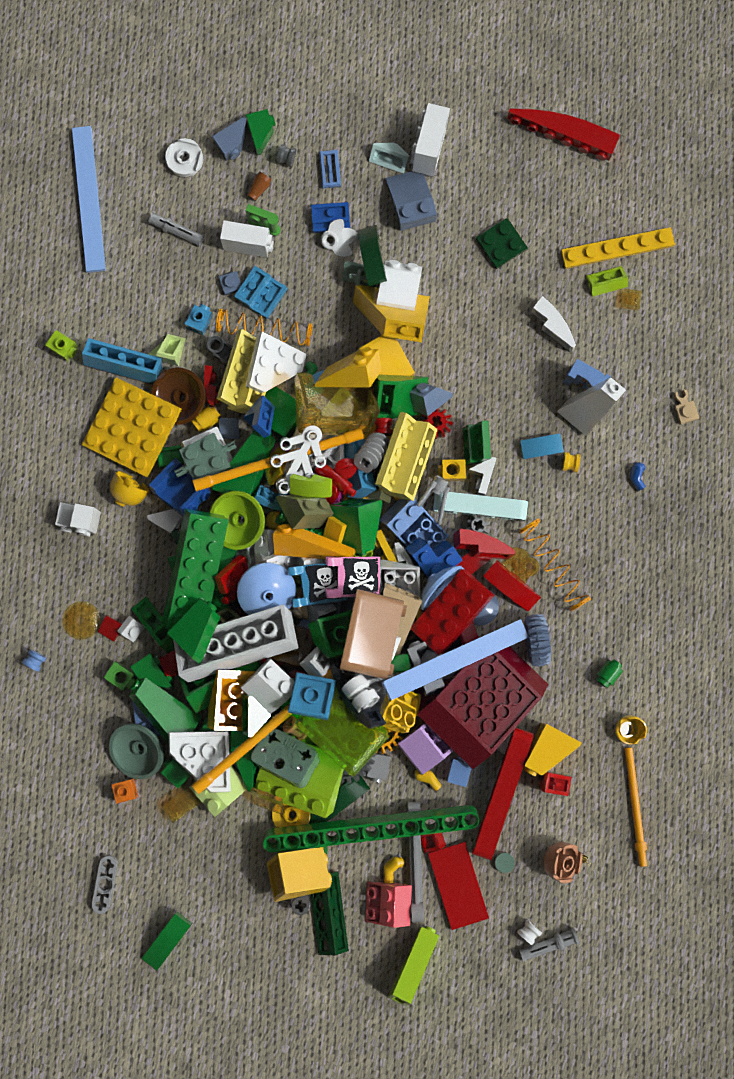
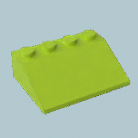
(317, 796)

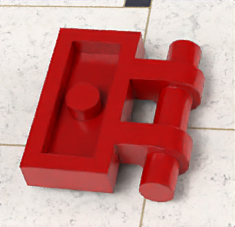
(229, 577)

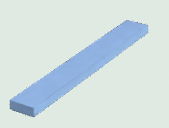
(88, 199)
(454, 660)

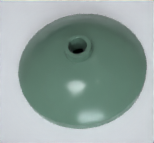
(130, 756)

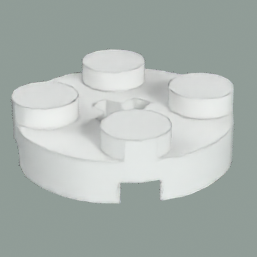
(190, 166)

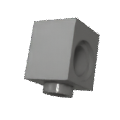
(379, 768)

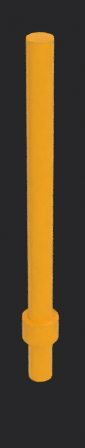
(640, 845)

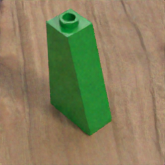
(253, 450)
(162, 709)

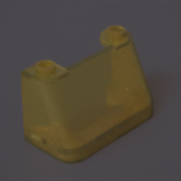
(334, 408)

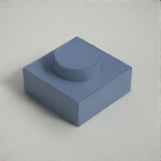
(230, 282)

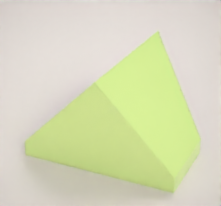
(169, 350)

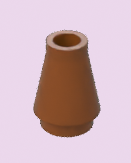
(259, 185)

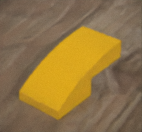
(274, 473)

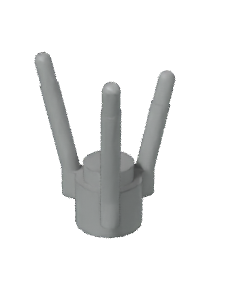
(437, 486)

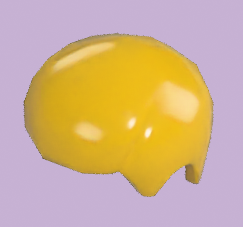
(638, 729)

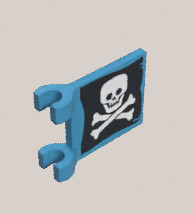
(314, 581)

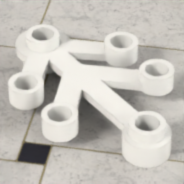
(299, 456)

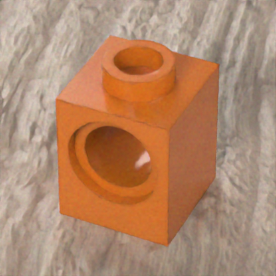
(125, 791)

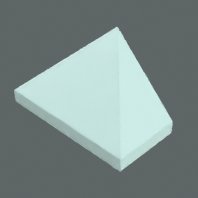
(389, 156)

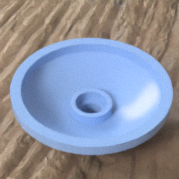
(265, 579)
(436, 584)

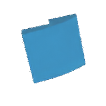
(260, 292)

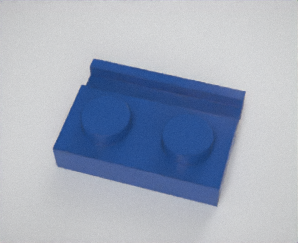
(325, 214)

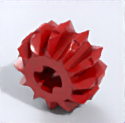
(443, 421)

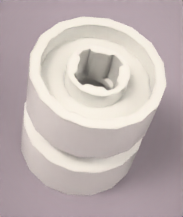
(359, 691)

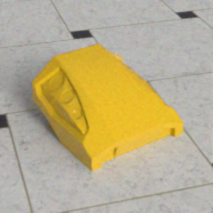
(400, 712)

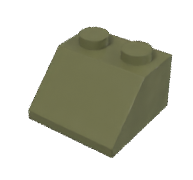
(305, 511)

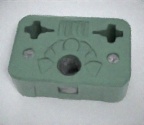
(289, 752)

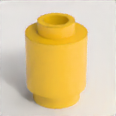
(206, 419)

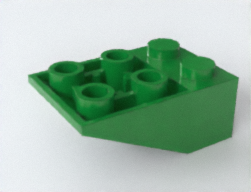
(394, 394)

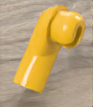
(391, 866)

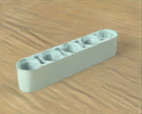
(482, 505)

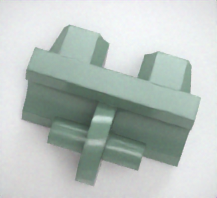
(354, 273)

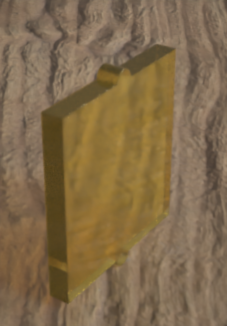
(267, 801)

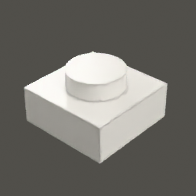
(131, 629)

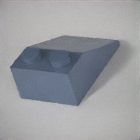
(411, 200)

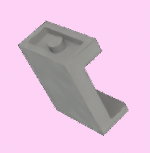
(413, 651)

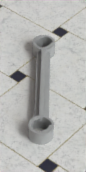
(417, 909)

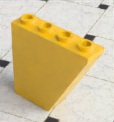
(390, 320)

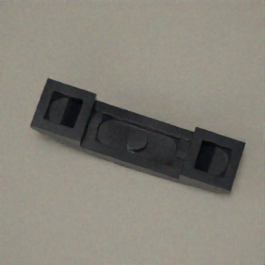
(368, 717)

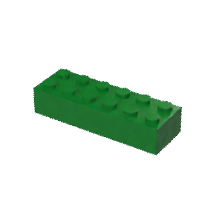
(194, 563)

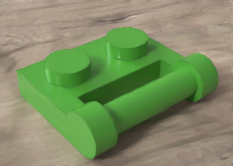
(263, 218)

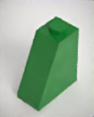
(196, 629)

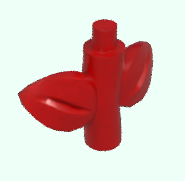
(342, 471)

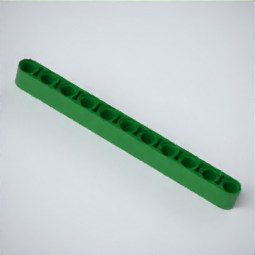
(362, 835)

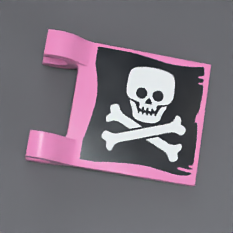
(354, 574)

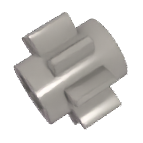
(475, 521)

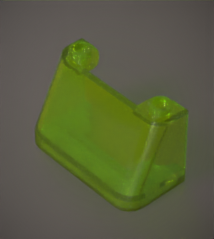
(344, 736)

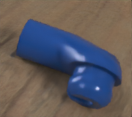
(635, 475)

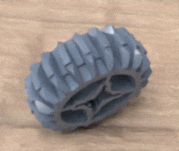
(538, 641)

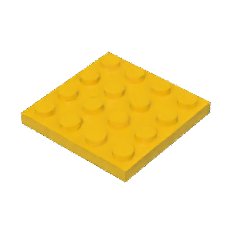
(131, 427)

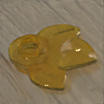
(518, 564)

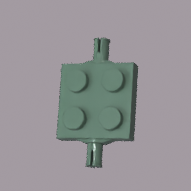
(205, 457)

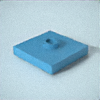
(312, 696)

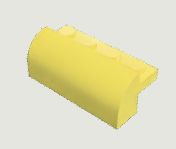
(233, 388)
(406, 457)

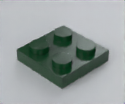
(501, 243)

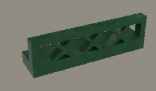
(333, 916)

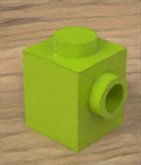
(62, 345)

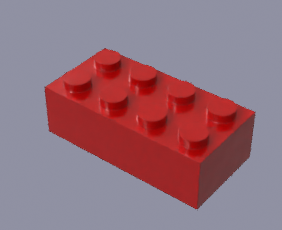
(452, 611)

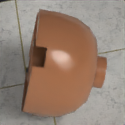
(562, 861)

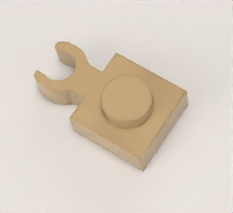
(685, 410)

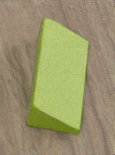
(607, 281)

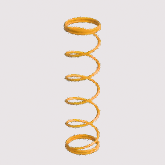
(221, 313)
(534, 523)

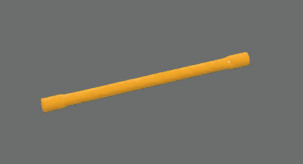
(211, 480)
(208, 778)

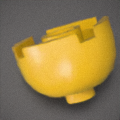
(126, 490)

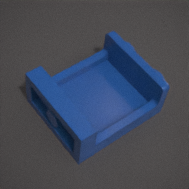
(178, 491)

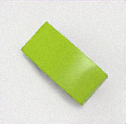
(311, 487)

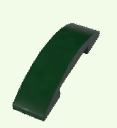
(371, 255)
(346, 795)

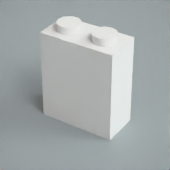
(246, 239)

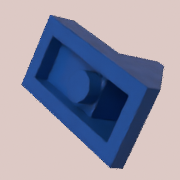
(261, 416)

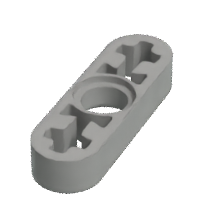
(107, 900)

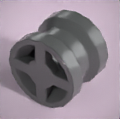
(286, 155)

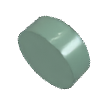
(504, 862)

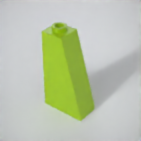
(414, 966)

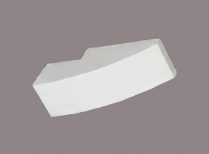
(554, 323)

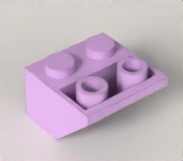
(424, 748)

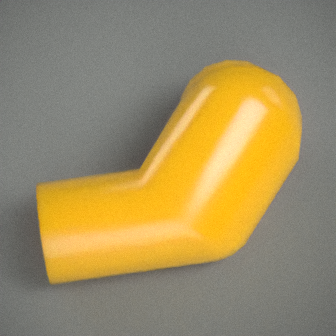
(430, 778)

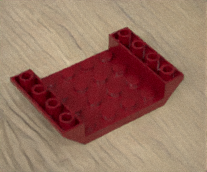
(484, 704)

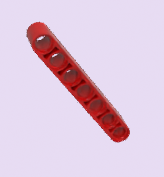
(502, 793)

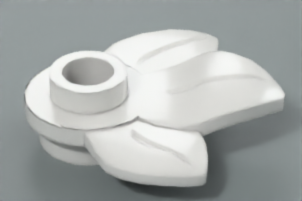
(341, 236)

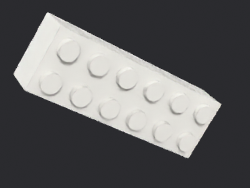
(241, 643)

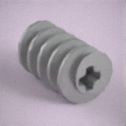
(371, 452)

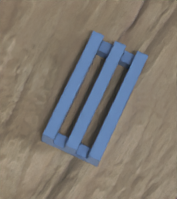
(332, 184)

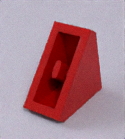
(555, 783)

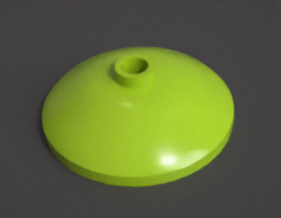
(233, 506)

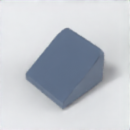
(229, 428)

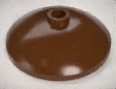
(181, 381)

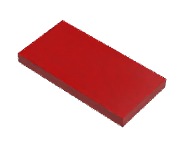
(458, 885)

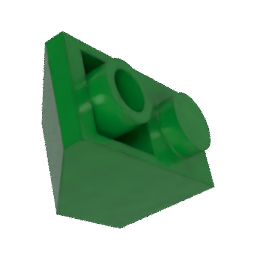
(150, 668)

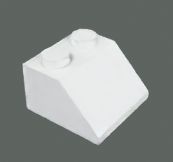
(269, 686)

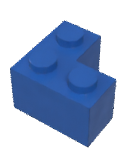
(434, 559)

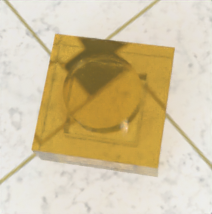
(630, 299)

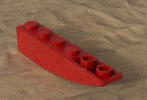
(569, 130)

